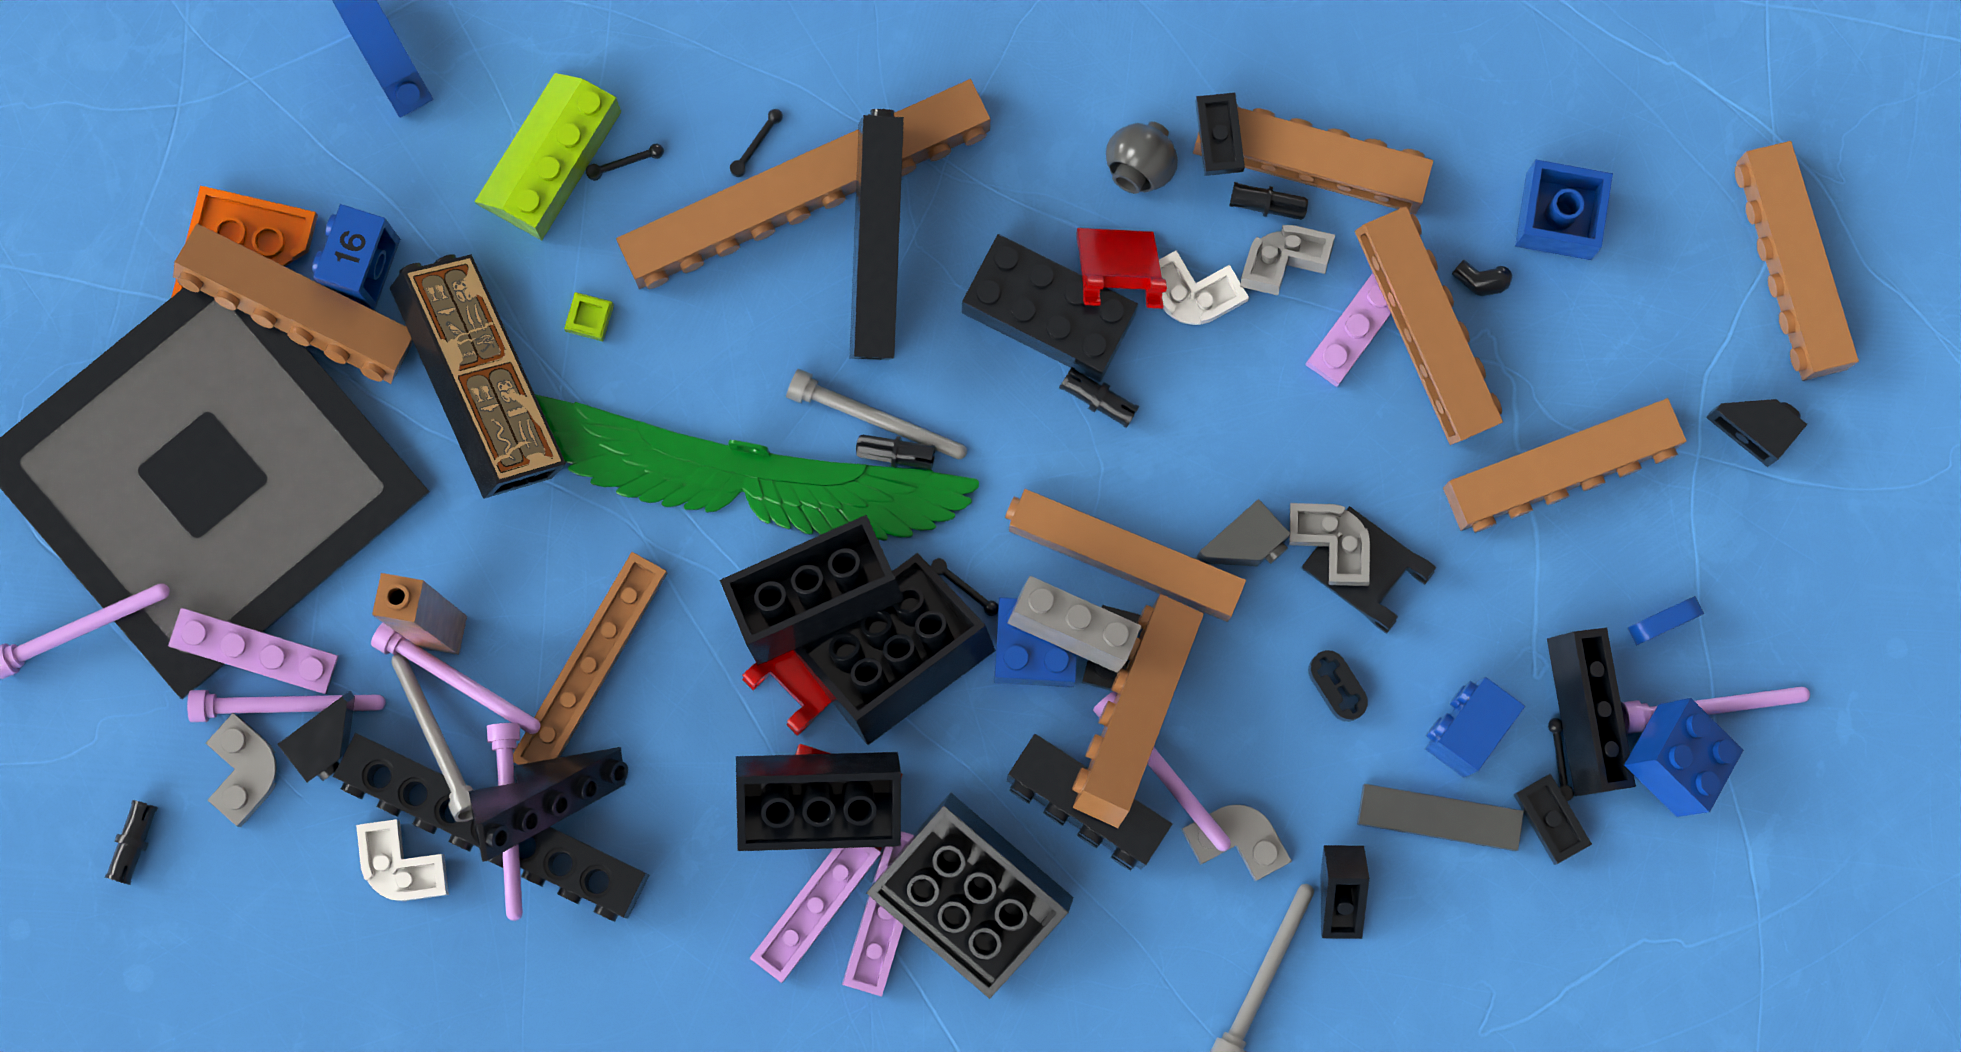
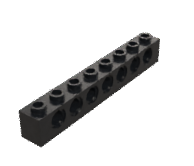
(366, 757)

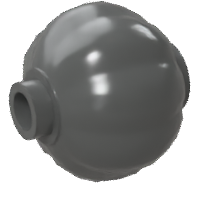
(1141, 157)

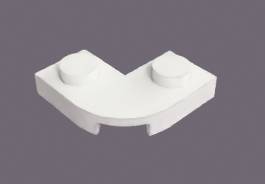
(1199, 301)
(390, 873)

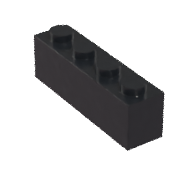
(1590, 711)

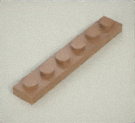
(591, 660)

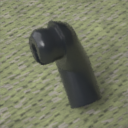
(1483, 282)

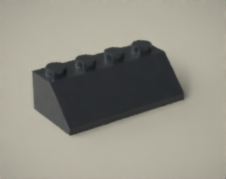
(818, 801)

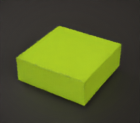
(589, 316)

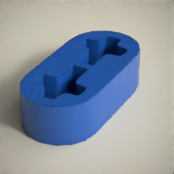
(1665, 620)

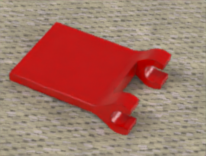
(1120, 261)
(797, 681)

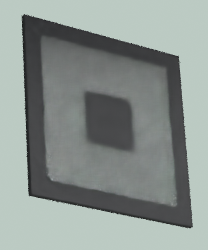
(205, 467)

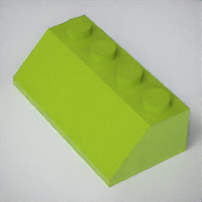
(549, 154)

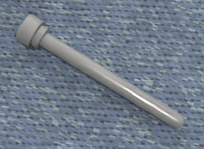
(807, 389)
(459, 795)
(1234, 1039)

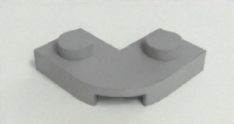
(1289, 247)
(1339, 530)
(253, 773)
(1249, 833)

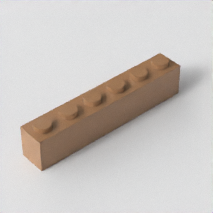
(1332, 160)
(1795, 261)
(292, 304)
(1429, 325)
(1563, 465)
(1138, 711)

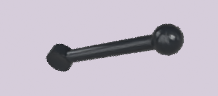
(738, 167)
(595, 171)
(940, 568)
(1555, 727)

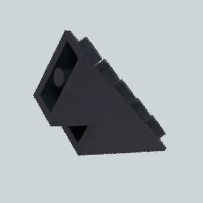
(542, 796)

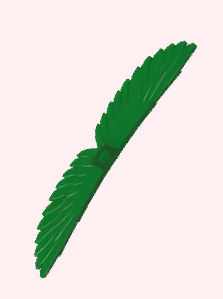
(779, 487)

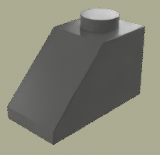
(1248, 539)

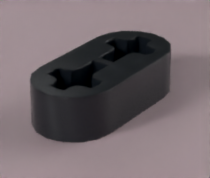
(1346, 681)

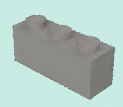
(1074, 624)

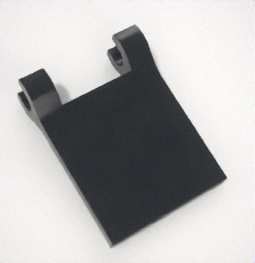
(1387, 565)

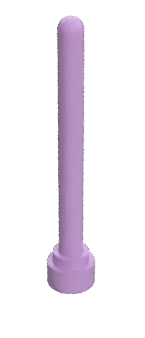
(390, 641)
(14, 656)
(204, 705)
(1638, 715)
(503, 740)
(1180, 791)

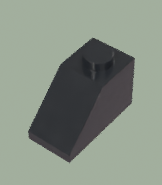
(1759, 426)
(322, 740)
(1343, 891)

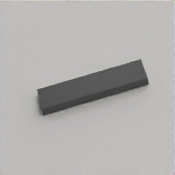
(1440, 817)

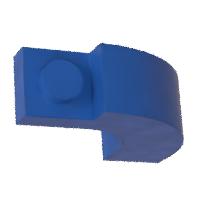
(384, 54)

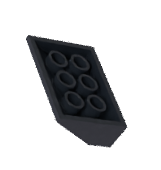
(898, 656)
(971, 896)

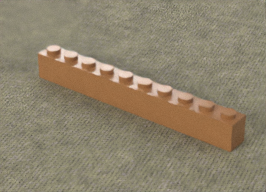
(794, 190)

